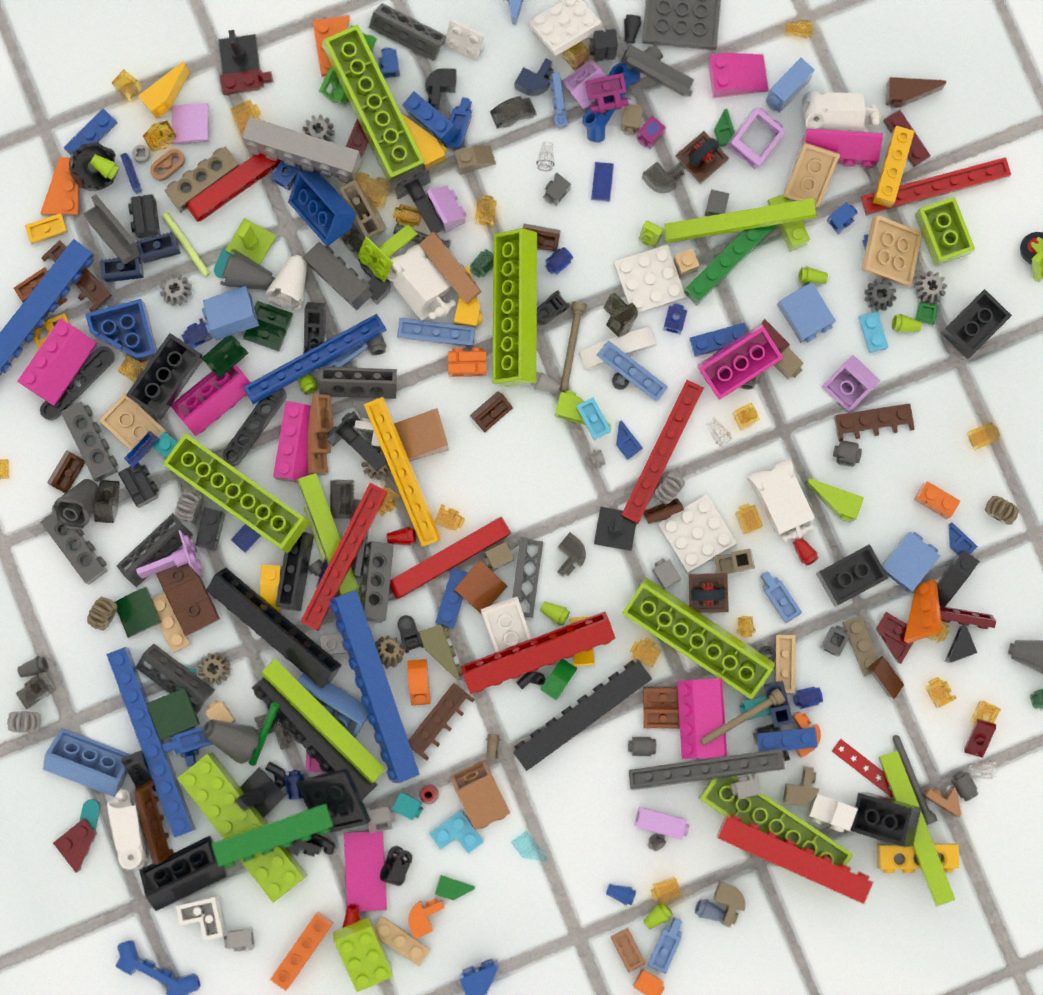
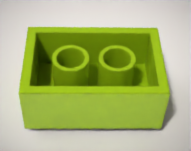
(944, 231)
(362, 954)

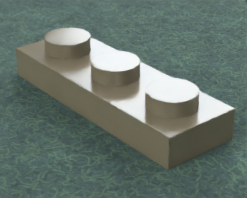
(861, 643)

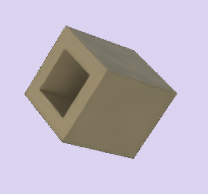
(631, 119)
(790, 364)
(498, 556)

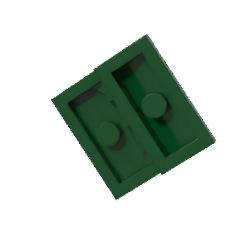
(272, 326)
(137, 612)
(173, 713)

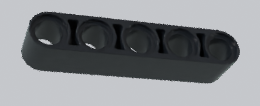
(253, 435)

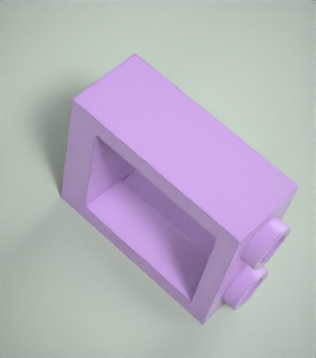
(746, 153)
(661, 823)

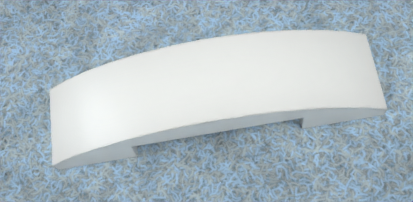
(628, 343)

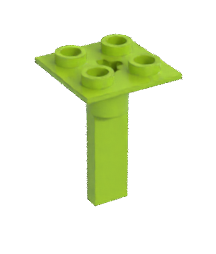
(251, 241)
(379, 257)

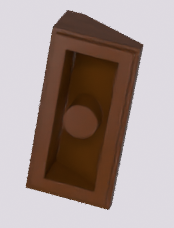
(546, 237)
(491, 411)
(66, 471)
(886, 677)

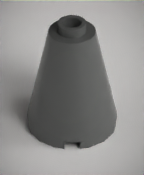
(243, 271)
(76, 505)
(1028, 653)
(232, 738)

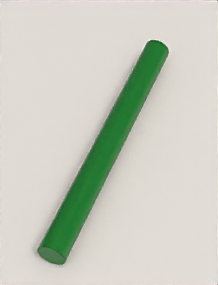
(264, 733)

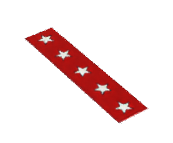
(862, 765)

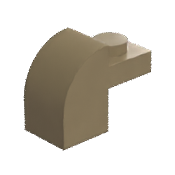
(735, 562)
(801, 794)
(732, 898)

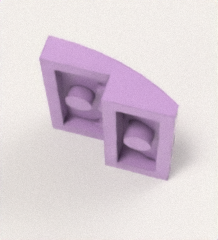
(190, 123)

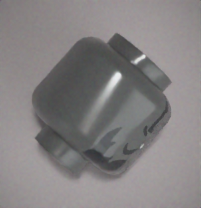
(847, 453)

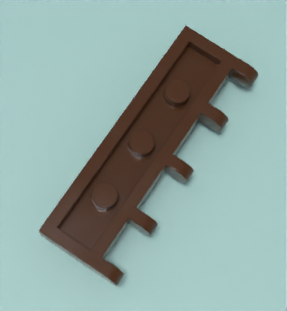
(87, 284)
(873, 420)
(438, 719)
(152, 822)

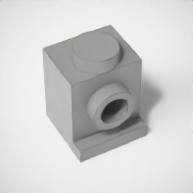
(746, 787)
(380, 818)
(239, 939)

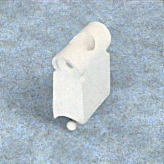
(838, 112)
(421, 283)
(783, 500)
(128, 832)

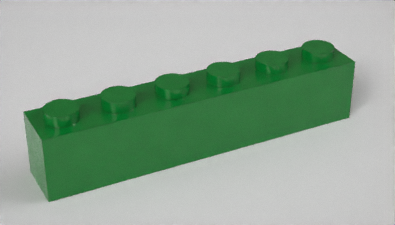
(726, 263)
(272, 835)

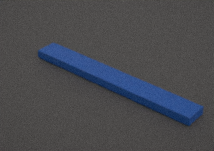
(314, 359)

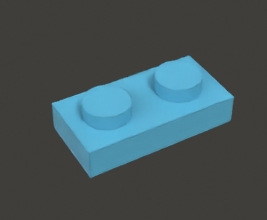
(873, 332)
(593, 418)

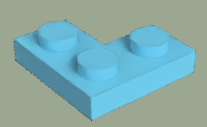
(457, 827)

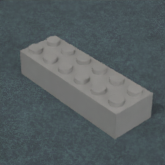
(302, 150)

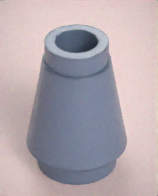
(708, 910)

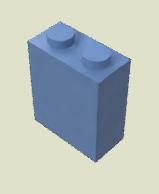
(789, 85)
(230, 313)
(806, 313)
(910, 561)

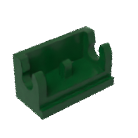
(224, 356)

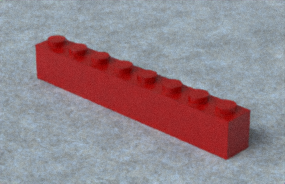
(537, 652)
(794, 859)

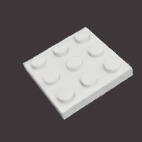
(565, 25)
(650, 279)
(697, 533)

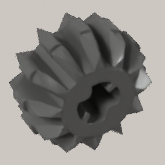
(874, 290)

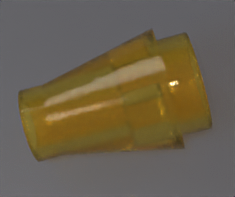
(799, 28)

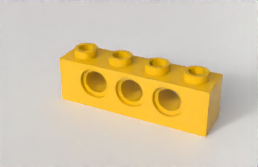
(893, 166)
(886, 855)

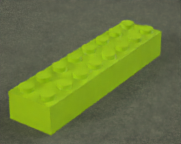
(372, 103)
(514, 307)
(236, 493)
(698, 638)
(215, 795)
(771, 817)

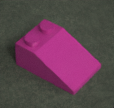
(737, 74)

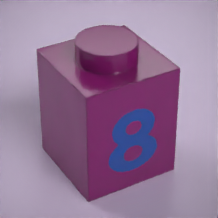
(650, 132)

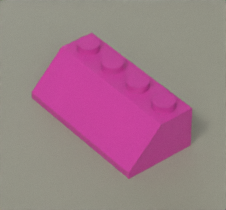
(853, 147)
(740, 361)
(57, 362)
(210, 399)
(292, 447)
(700, 714)

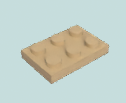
(811, 173)
(130, 422)

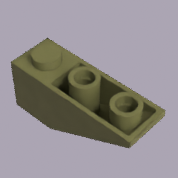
(436, 645)

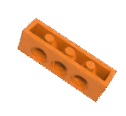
(301, 951)

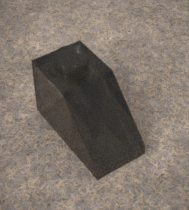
(106, 501)

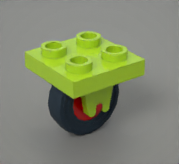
(1032, 252)

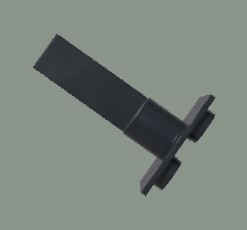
(238, 53)
(415, 189)
(355, 440)
(614, 530)
(260, 793)

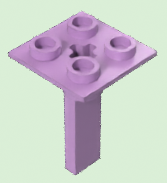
(178, 558)

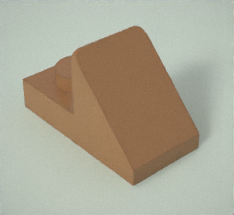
(949, 802)

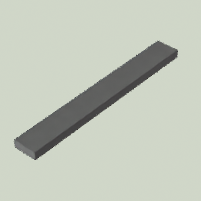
(707, 769)

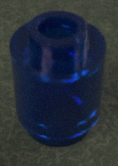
(558, 260)
(807, 697)
(291, 786)

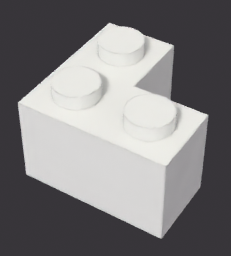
(833, 812)
(207, 913)

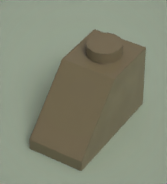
(474, 158)

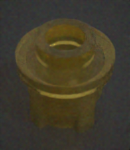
(745, 626)

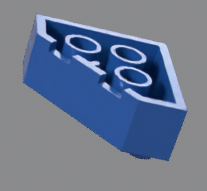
(125, 329)

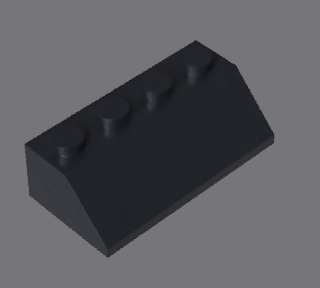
(165, 376)
(181, 874)

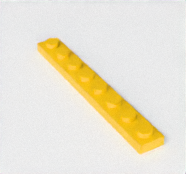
(402, 471)

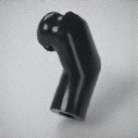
(531, 677)
(279, 774)
(324, 842)

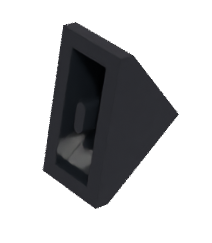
(961, 646)

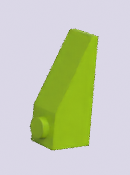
(793, 232)
(567, 408)
(837, 500)

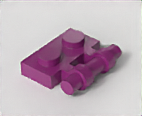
(605, 87)

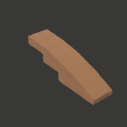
(450, 267)
(319, 425)

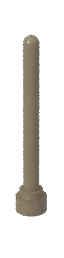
(578, 311)
(775, 698)

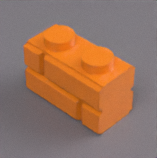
(467, 363)
(937, 500)

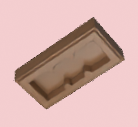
(628, 950)

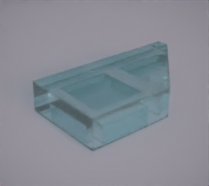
(528, 848)

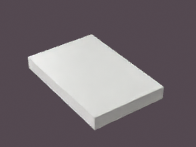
(506, 624)

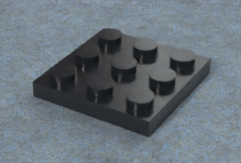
(339, 794)

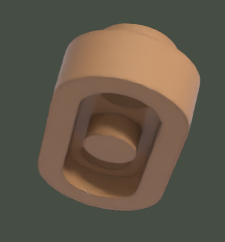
(166, 163)

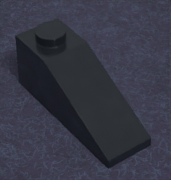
(314, 325)
(955, 576)

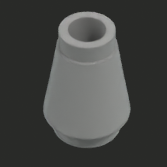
(545, 383)

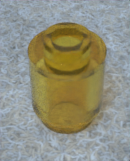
(407, 215)

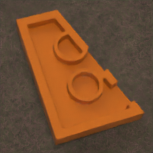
(326, 28)
(63, 192)
(924, 613)

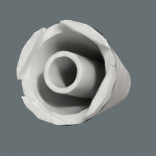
(289, 284)

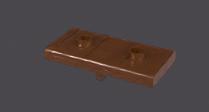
(188, 598)

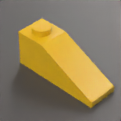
(163, 93)
(428, 145)
(469, 313)
(269, 583)

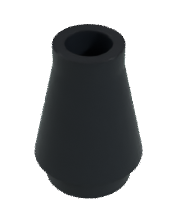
(631, 27)

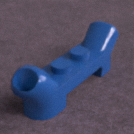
(596, 122)
(130, 961)

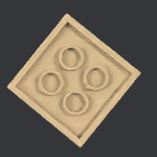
(892, 251)

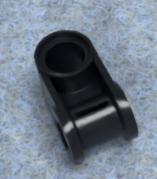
(553, 306)
(409, 635)
(396, 867)

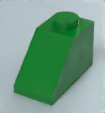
(558, 679)

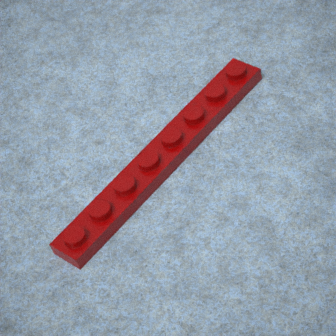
(942, 184)
(662, 451)
(344, 556)

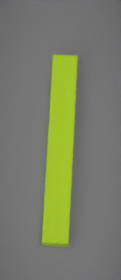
(740, 220)
(324, 525)
(323, 721)
(923, 843)

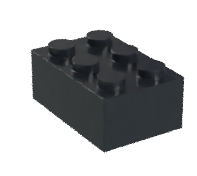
(976, 324)
(852, 575)
(885, 819)

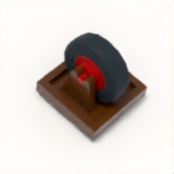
(702, 157)
(709, 592)

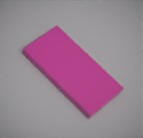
(362, 867)

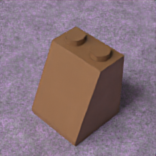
(422, 435)
(480, 795)

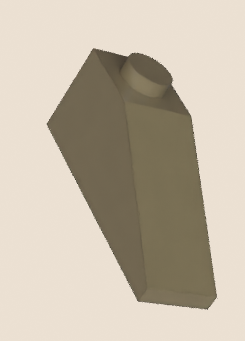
(366, 213)

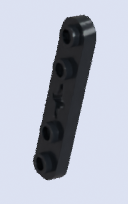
(91, 370)

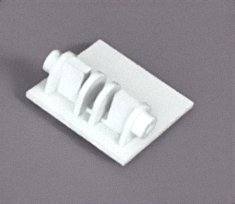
(464, 40)

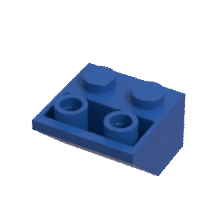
(478, 980)

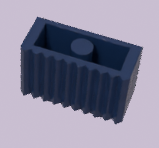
(158, 247)
(114, 270)

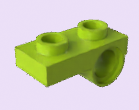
(650, 234)

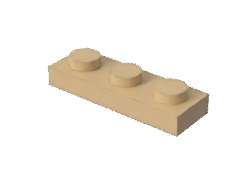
(170, 625)
(785, 661)
(401, 941)

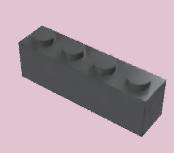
(338, 276)

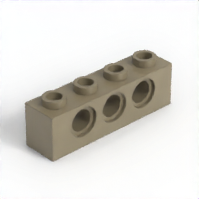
(190, 177)

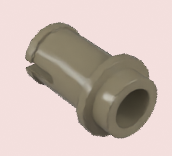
(492, 746)

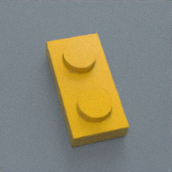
(46, 228)

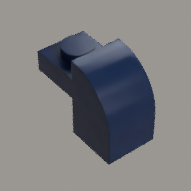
(532, 83)
(780, 714)

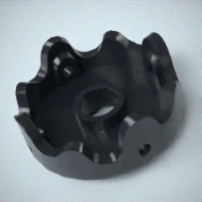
(79, 166)

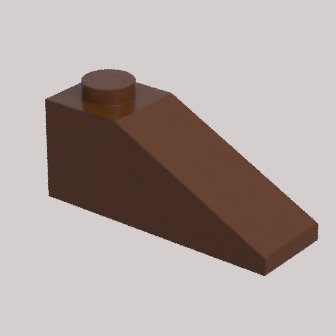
(907, 90)

